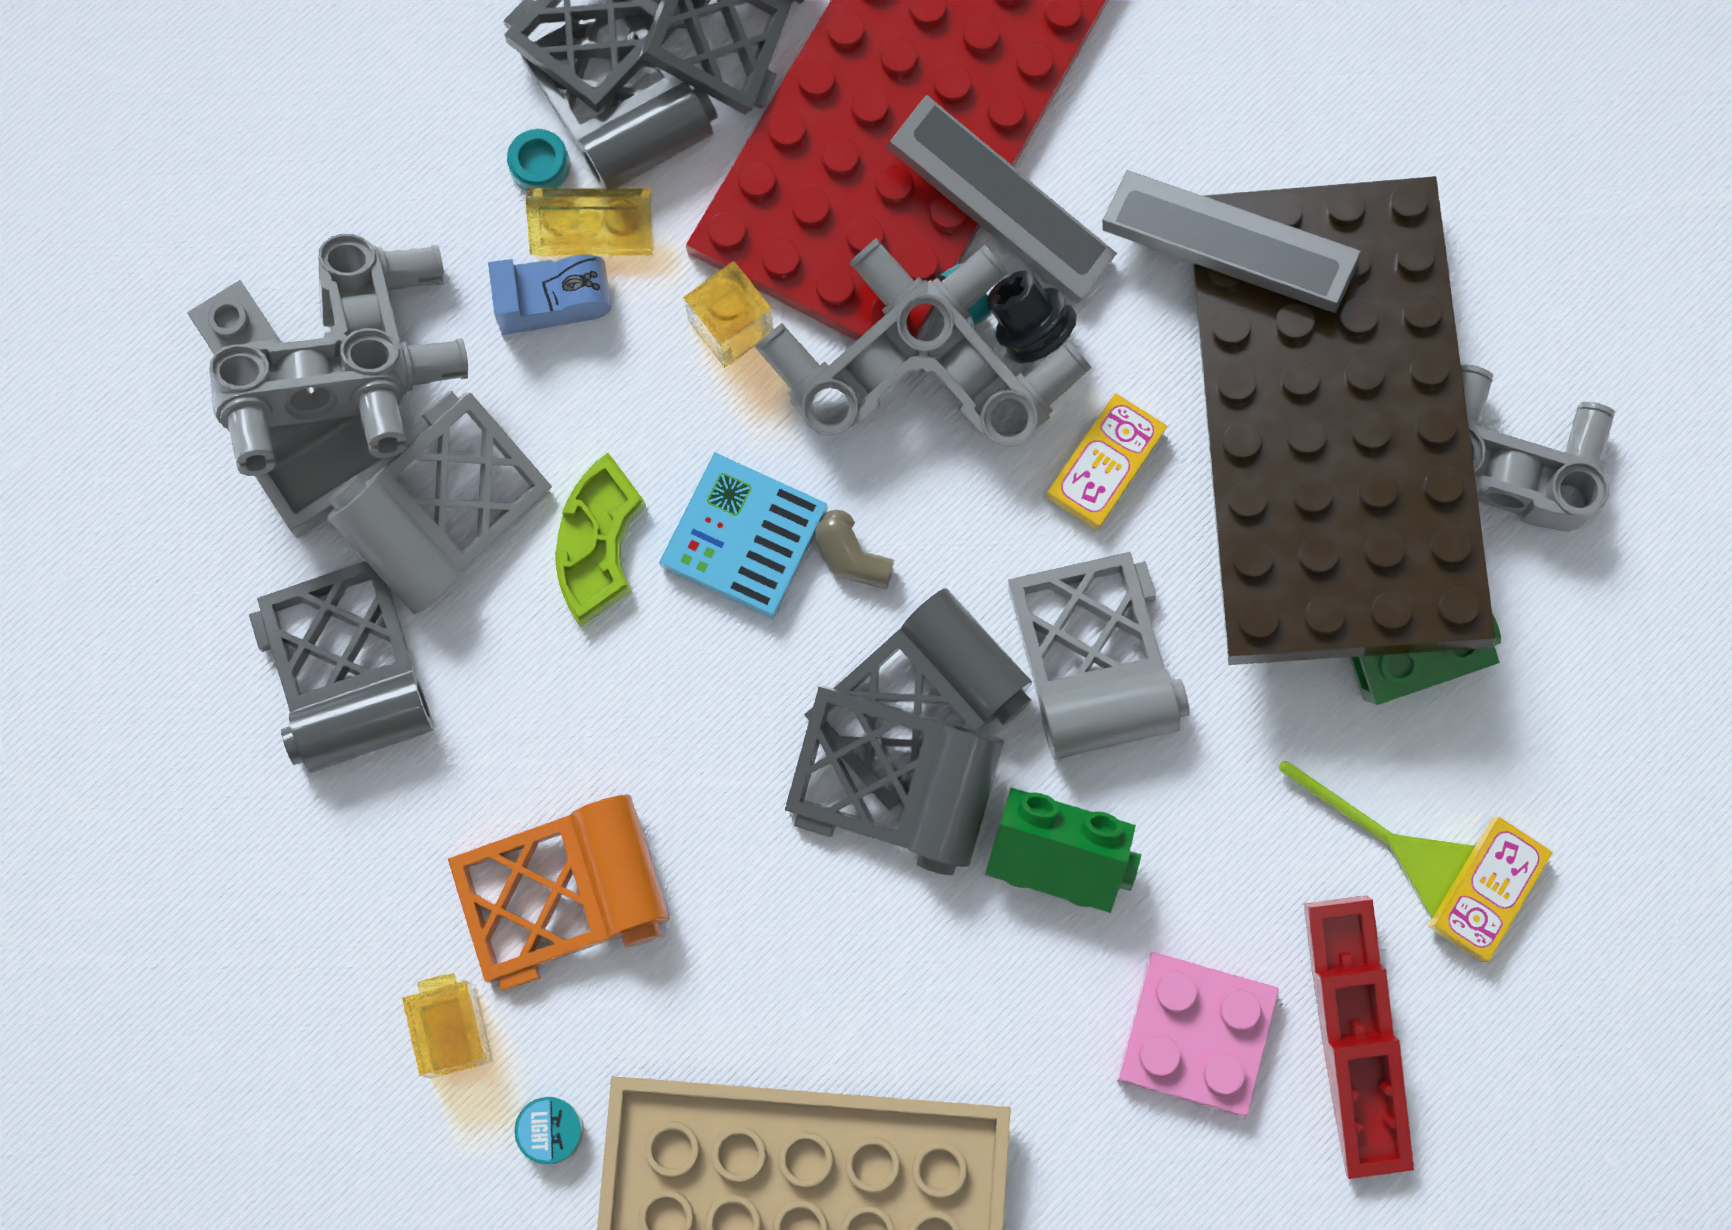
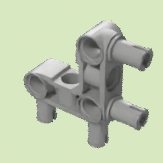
(954, 355)
(348, 371)
(1529, 476)

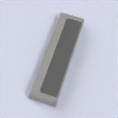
(1001, 199)
(1231, 241)

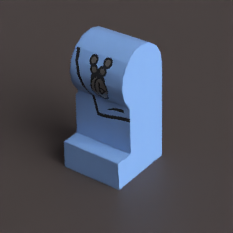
(548, 292)

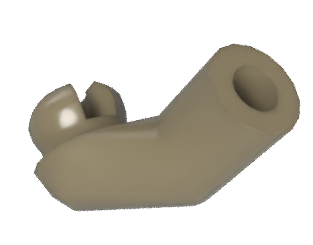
(844, 554)

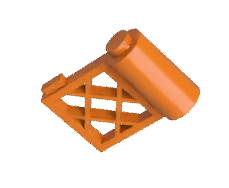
(612, 880)

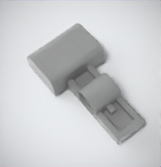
(309, 456)

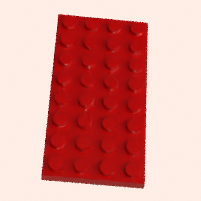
(817, 165)

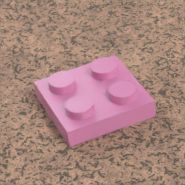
(1198, 1034)

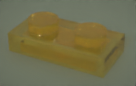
(590, 221)

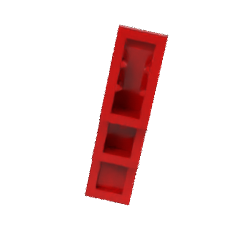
(1358, 1037)

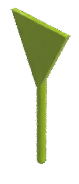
(1426, 862)

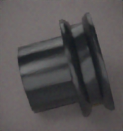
(1030, 317)

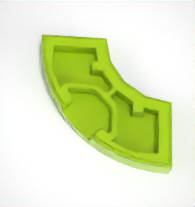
(592, 537)

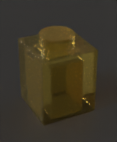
(728, 314)
(446, 1026)

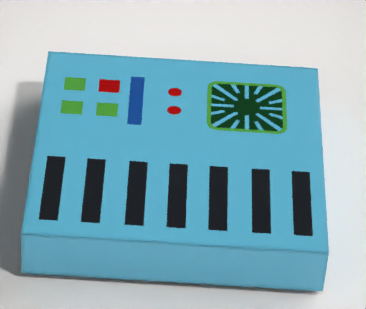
(743, 535)

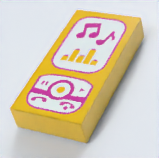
(1106, 461)
(1490, 889)

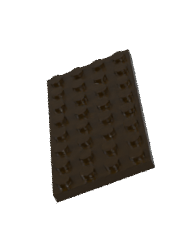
(1344, 441)

